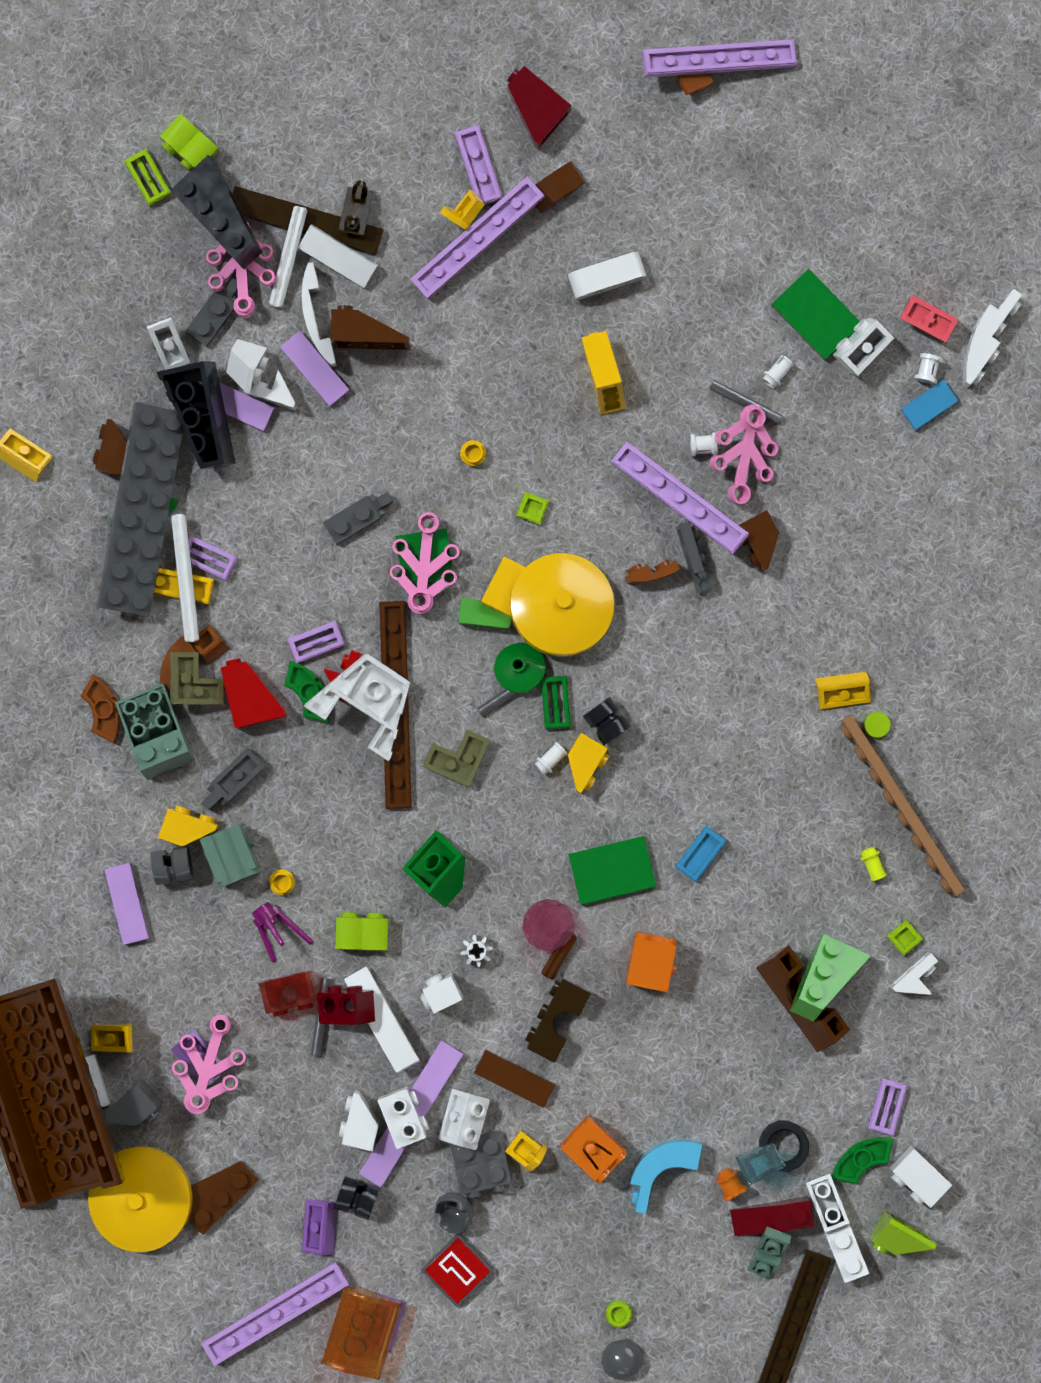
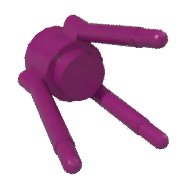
(265, 918)

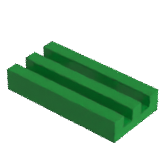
(557, 724)

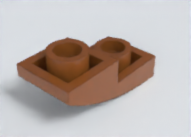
(643, 574)

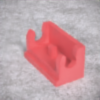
(929, 318)

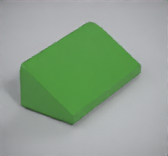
(477, 614)

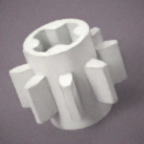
(481, 945)

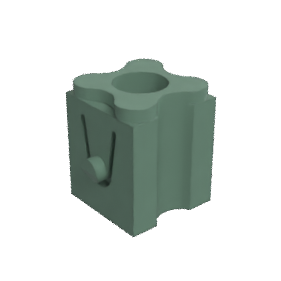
(230, 855)

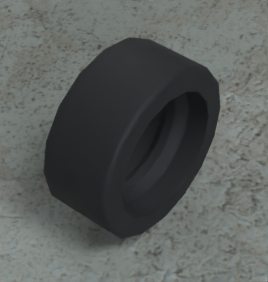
(785, 1125)

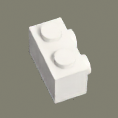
(862, 346)
(440, 992)
(402, 1117)
(920, 1177)

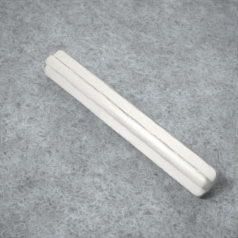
(288, 256)

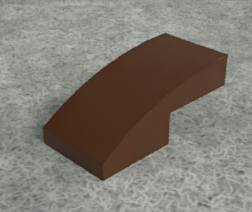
(559, 185)

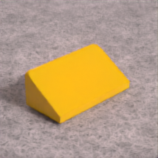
(23, 455)
(843, 690)

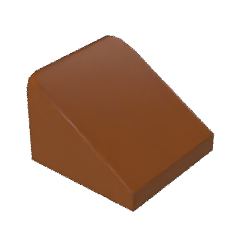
(695, 82)
(210, 645)

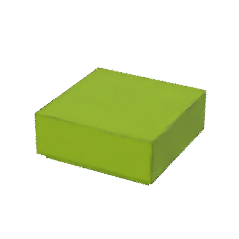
(532, 508)
(904, 937)

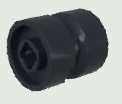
(606, 721)
(356, 1198)

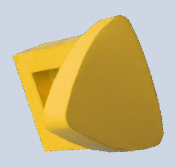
(465, 210)
(526, 1151)

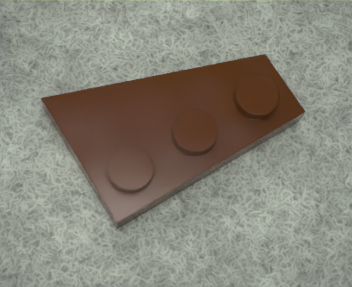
(218, 1193)

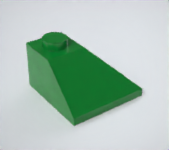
(437, 869)

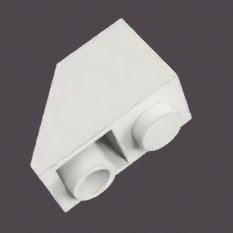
(247, 364)
(361, 1125)

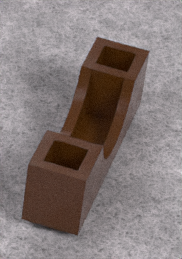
(783, 976)

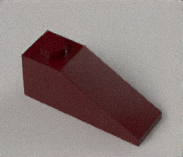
(778, 1215)

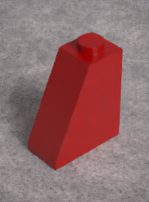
(249, 696)

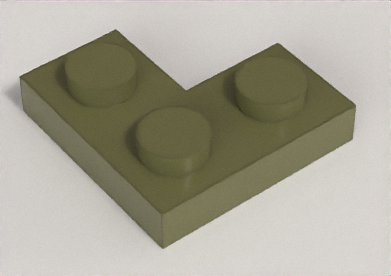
(187, 687)
(459, 765)

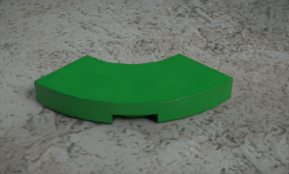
(305, 685)
(861, 1157)

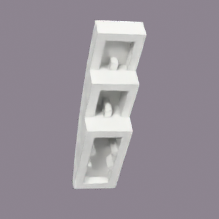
(386, 1025)

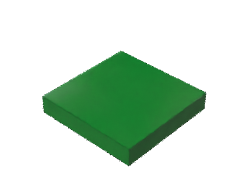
(439, 542)

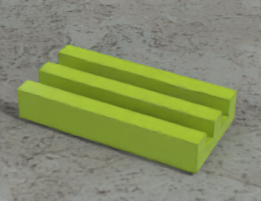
(158, 196)

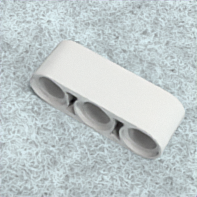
(607, 275)

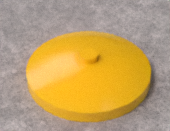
(562, 604)
(147, 1206)

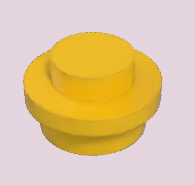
(472, 453)
(282, 882)

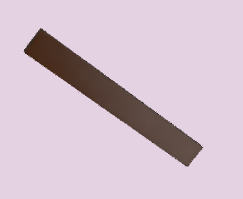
(394, 656)

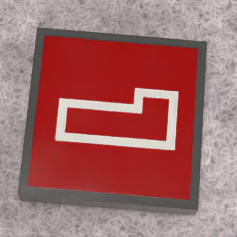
(457, 1270)

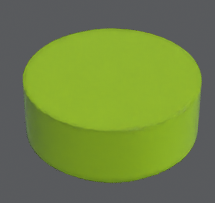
(877, 724)
(618, 1313)

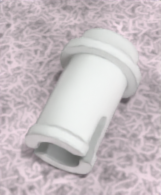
(777, 372)
(550, 758)

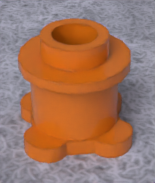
(730, 1184)

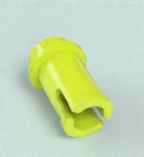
(873, 863)

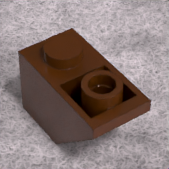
(112, 449)
(761, 539)

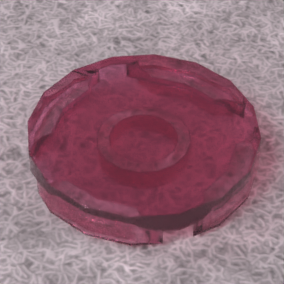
(548, 925)

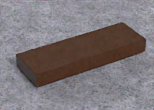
(514, 1078)

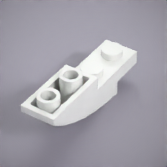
(982, 346)
(837, 1228)

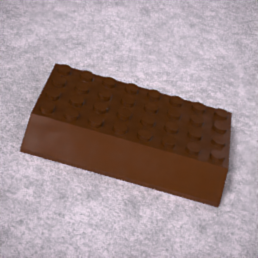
(48, 1102)

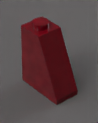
(537, 105)

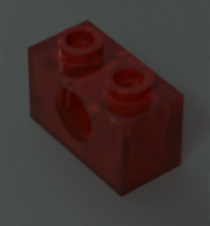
(272, 991)

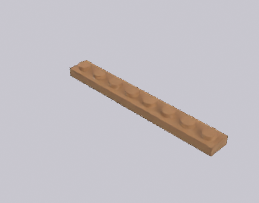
(906, 814)

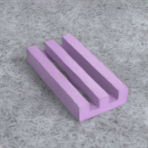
(228, 567)
(336, 634)
(877, 1104)

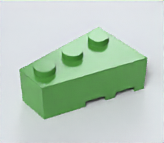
(826, 974)

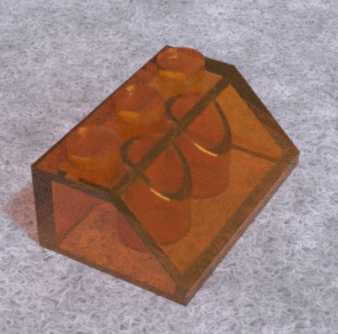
(361, 1332)

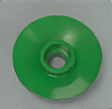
(521, 679)

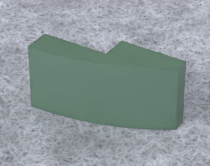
(769, 1253)

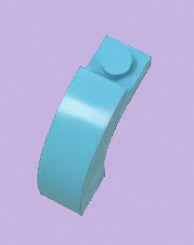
(667, 1154)

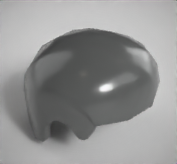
(454, 1212)
(622, 1359)

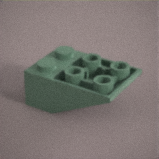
(154, 732)

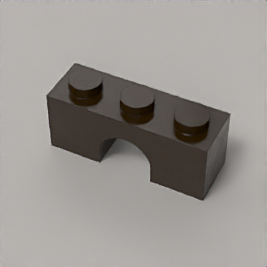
(566, 997)

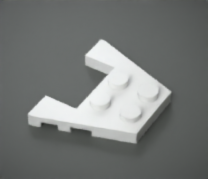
(371, 690)

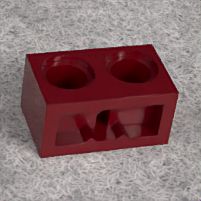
(346, 1006)

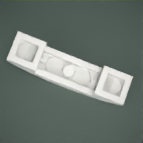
(309, 286)

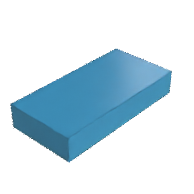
(929, 405)
(700, 853)

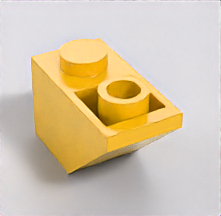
(584, 759)
(183, 828)

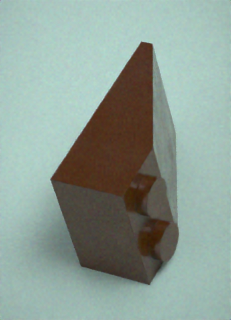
(359, 331)

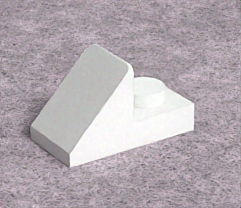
(168, 344)
(278, 395)
(909, 980)

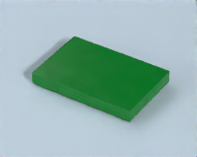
(815, 314)
(612, 870)

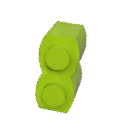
(187, 143)
(361, 932)

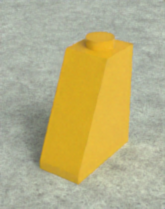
(603, 372)

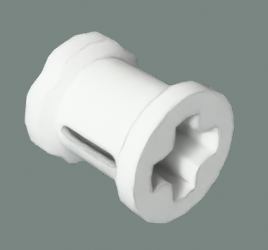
(928, 368)
(703, 444)

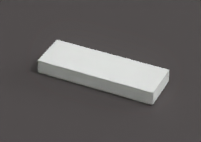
(337, 256)

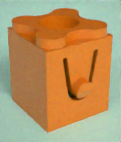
(651, 961)
(593, 1149)

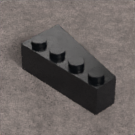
(213, 205)
(201, 411)

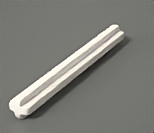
(185, 578)

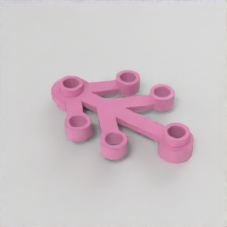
(241, 274)
(746, 450)
(424, 568)
(206, 1069)

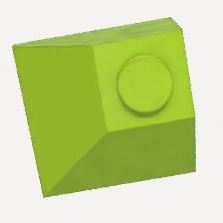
(899, 1237)

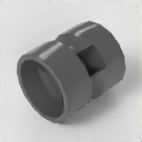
(171, 865)

